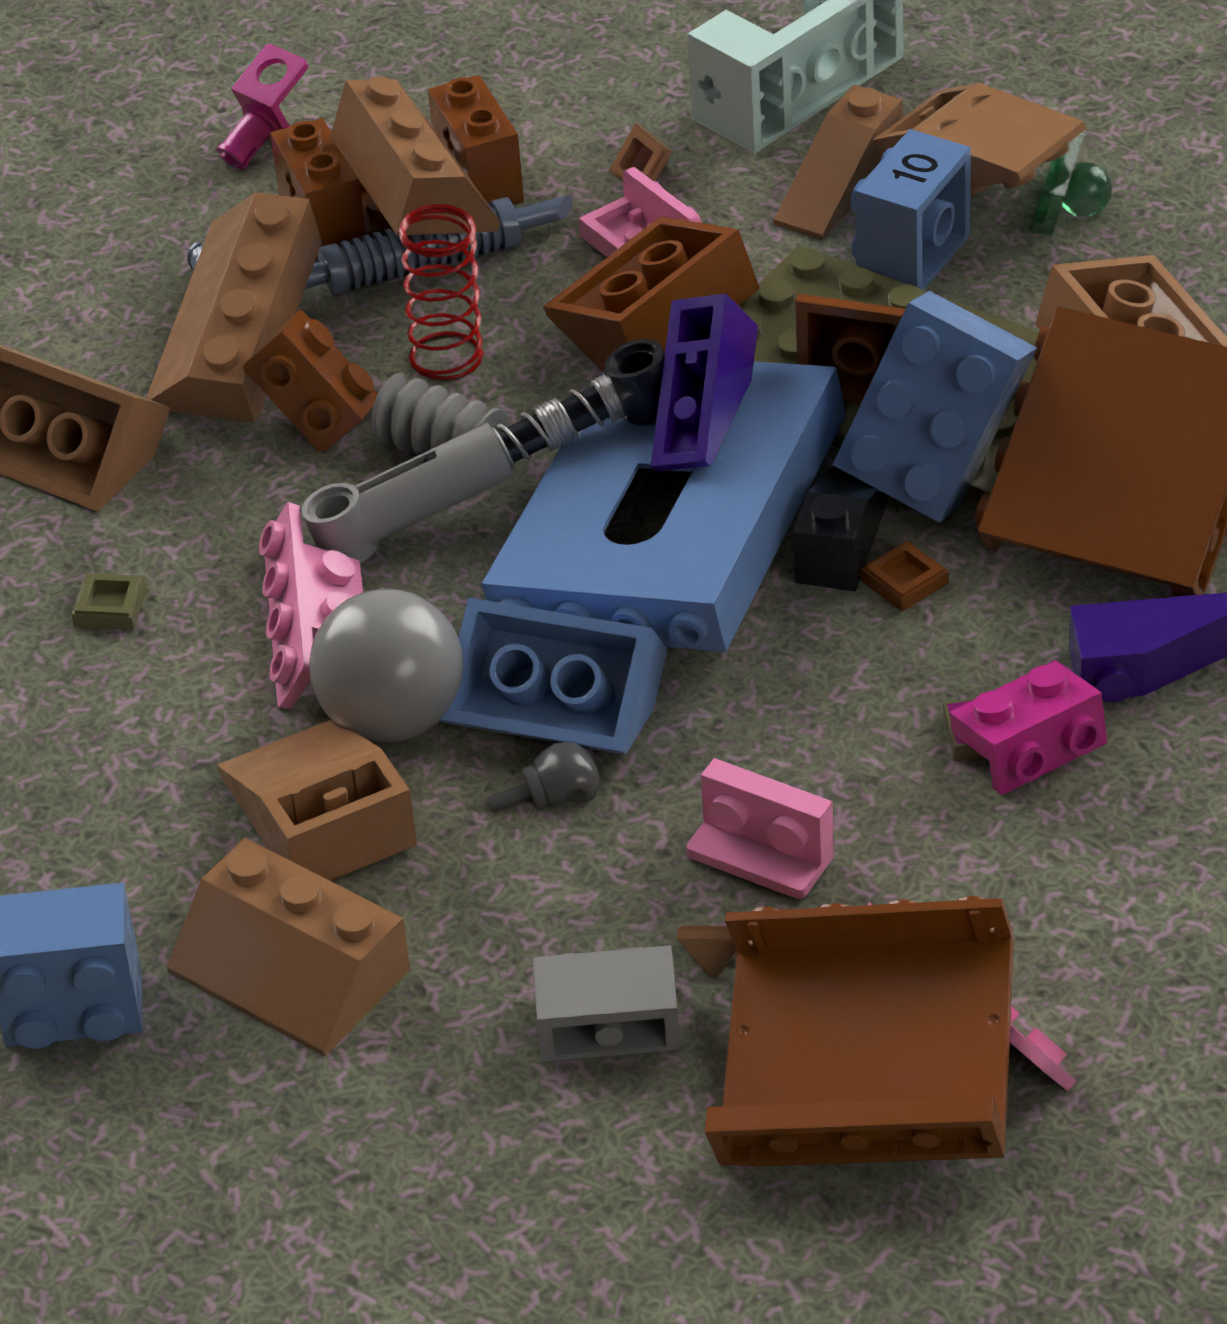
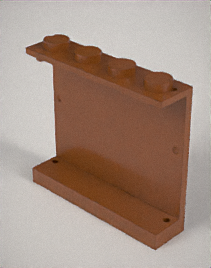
(1117, 453)
(867, 1034)

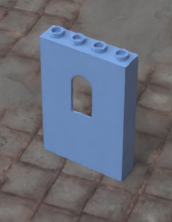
(718, 539)

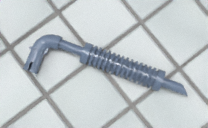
(382, 253)

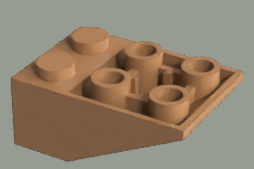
(1003, 130)
(324, 799)

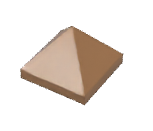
(642, 152)
(708, 946)

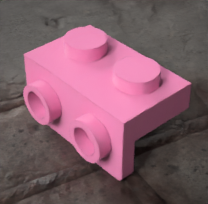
(626, 217)

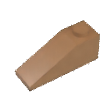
(837, 161)

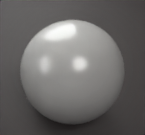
(386, 665)

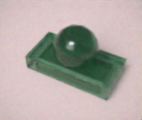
(1078, 187)

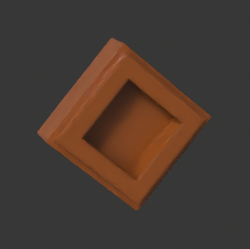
(904, 575)

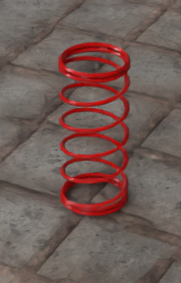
(414, 217)

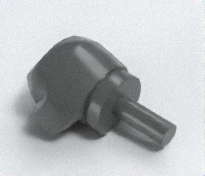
(558, 776)

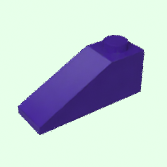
(702, 380)
(1147, 642)

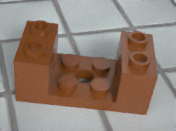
(462, 115)

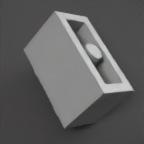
(606, 1003)

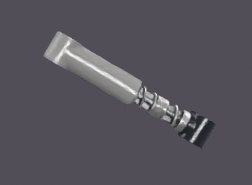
(361, 515)

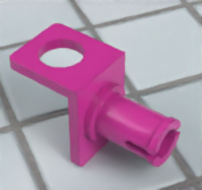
(260, 105)

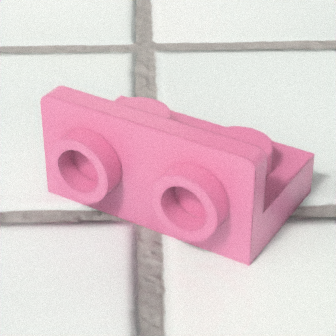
(762, 830)

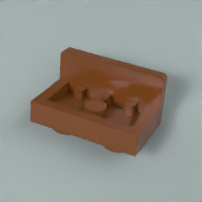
(312, 381)

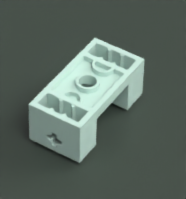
(765, 83)

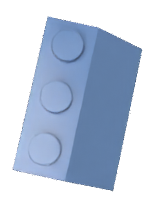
(556, 676)

